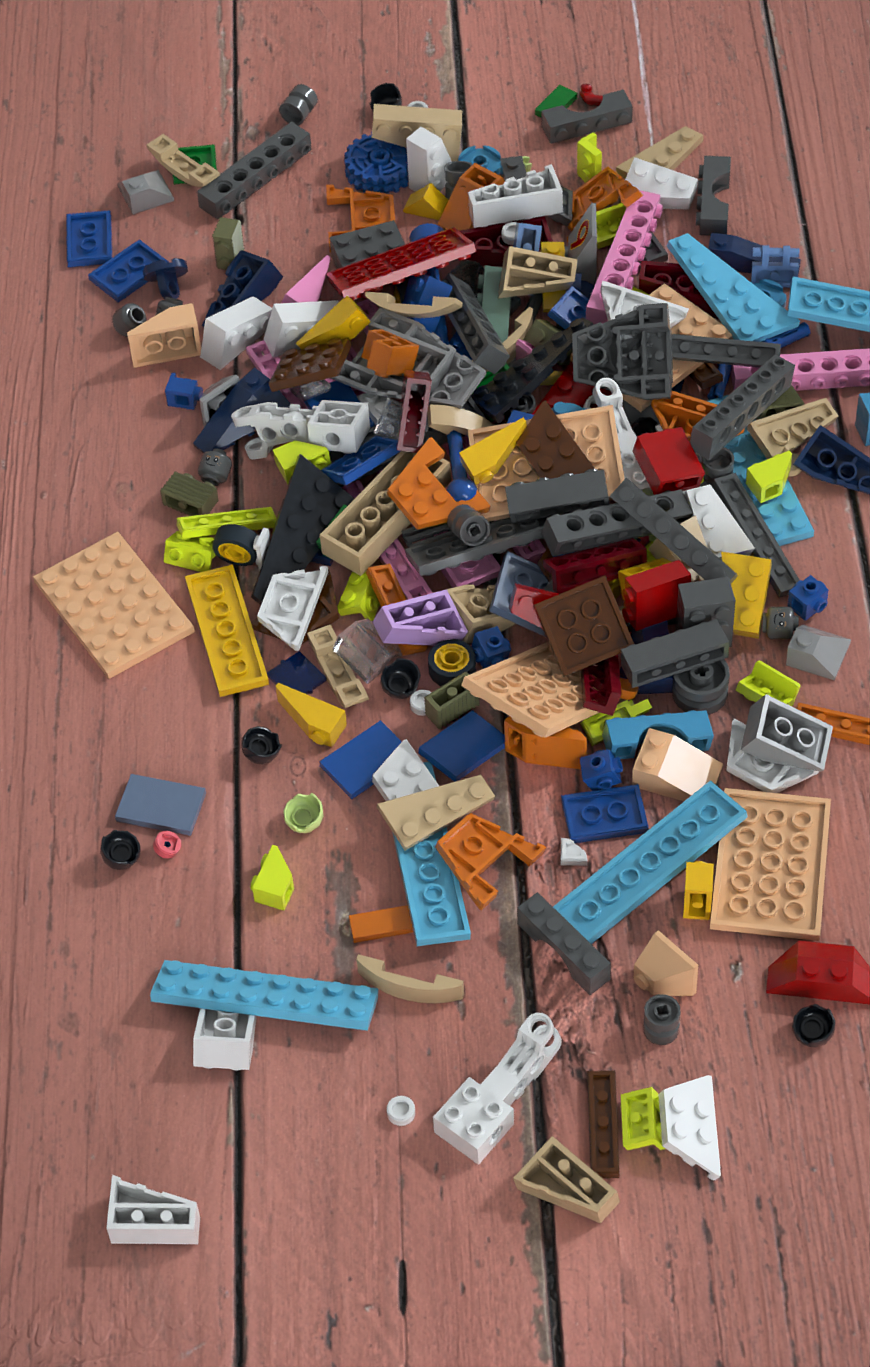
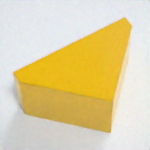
(426, 202)

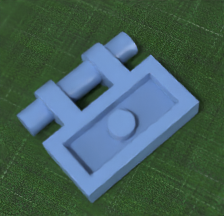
(776, 271)

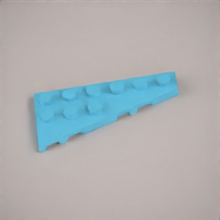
(734, 299)

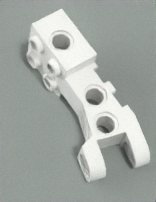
(331, 424)
(625, 433)
(482, 1113)

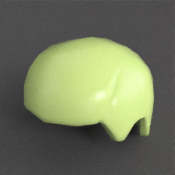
(303, 813)

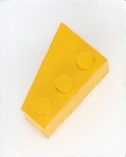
(749, 591)

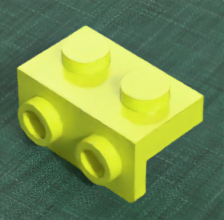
(588, 157)
(608, 224)
(189, 553)
(358, 597)
(768, 681)

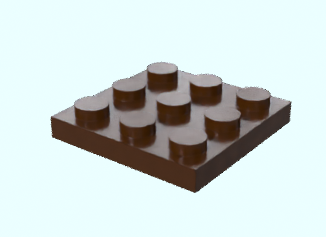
(310, 364)
(583, 626)

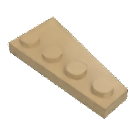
(668, 152)
(791, 427)
(431, 810)

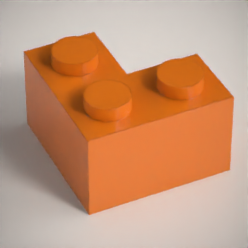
(389, 353)

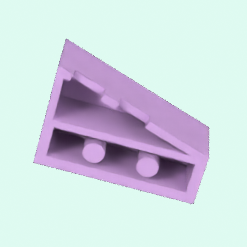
(420, 620)

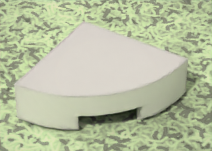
(572, 854)

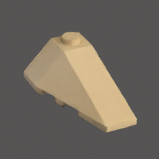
(474, 609)

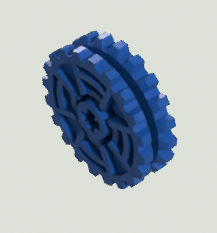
(376, 165)

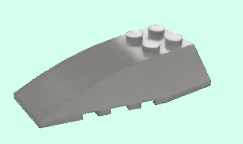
(452, 375)

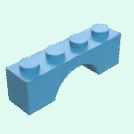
(625, 735)

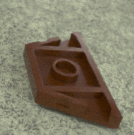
(550, 446)
(324, 613)

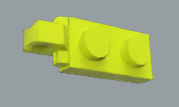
(594, 725)

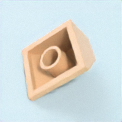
(665, 969)

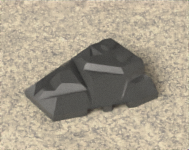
(630, 351)

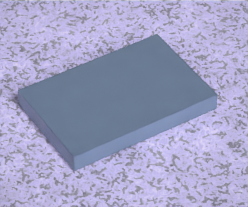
(160, 804)

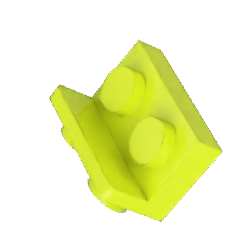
(641, 1119)

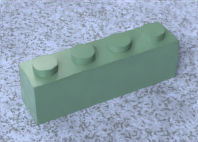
(495, 309)

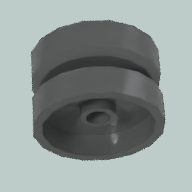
(702, 687)

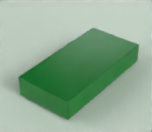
(558, 97)

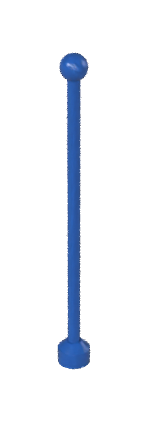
(461, 487)

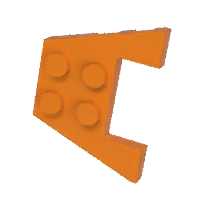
(603, 190)
(366, 208)
(422, 495)
(474, 847)

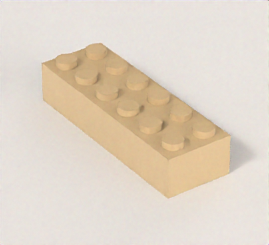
(372, 518)

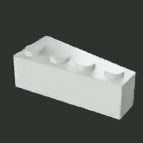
(517, 199)

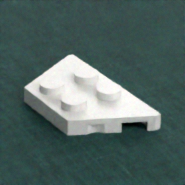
(623, 300)
(291, 604)
(402, 774)
(761, 774)
(690, 1124)

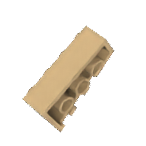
(397, 123)

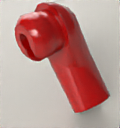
(588, 96)

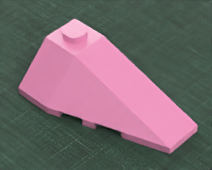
(310, 286)

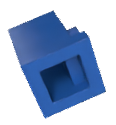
(182, 392)

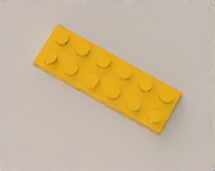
(226, 631)

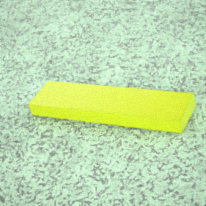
(209, 523)

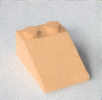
(166, 337)
(673, 766)

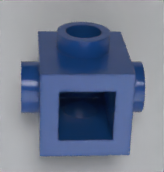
(808, 597)
(490, 647)
(601, 770)

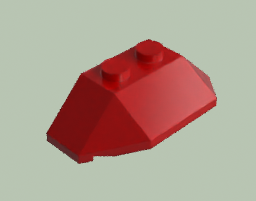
(821, 973)

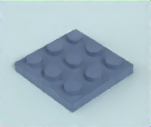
(520, 571)

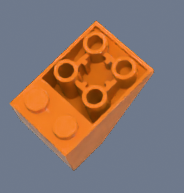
(457, 209)
(557, 750)

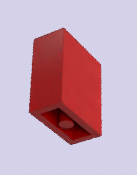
(668, 461)
(653, 594)

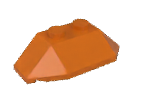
(682, 412)

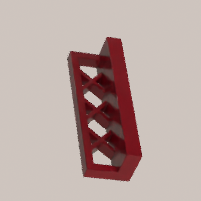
(590, 564)
(606, 682)

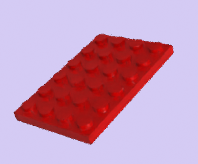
(400, 263)

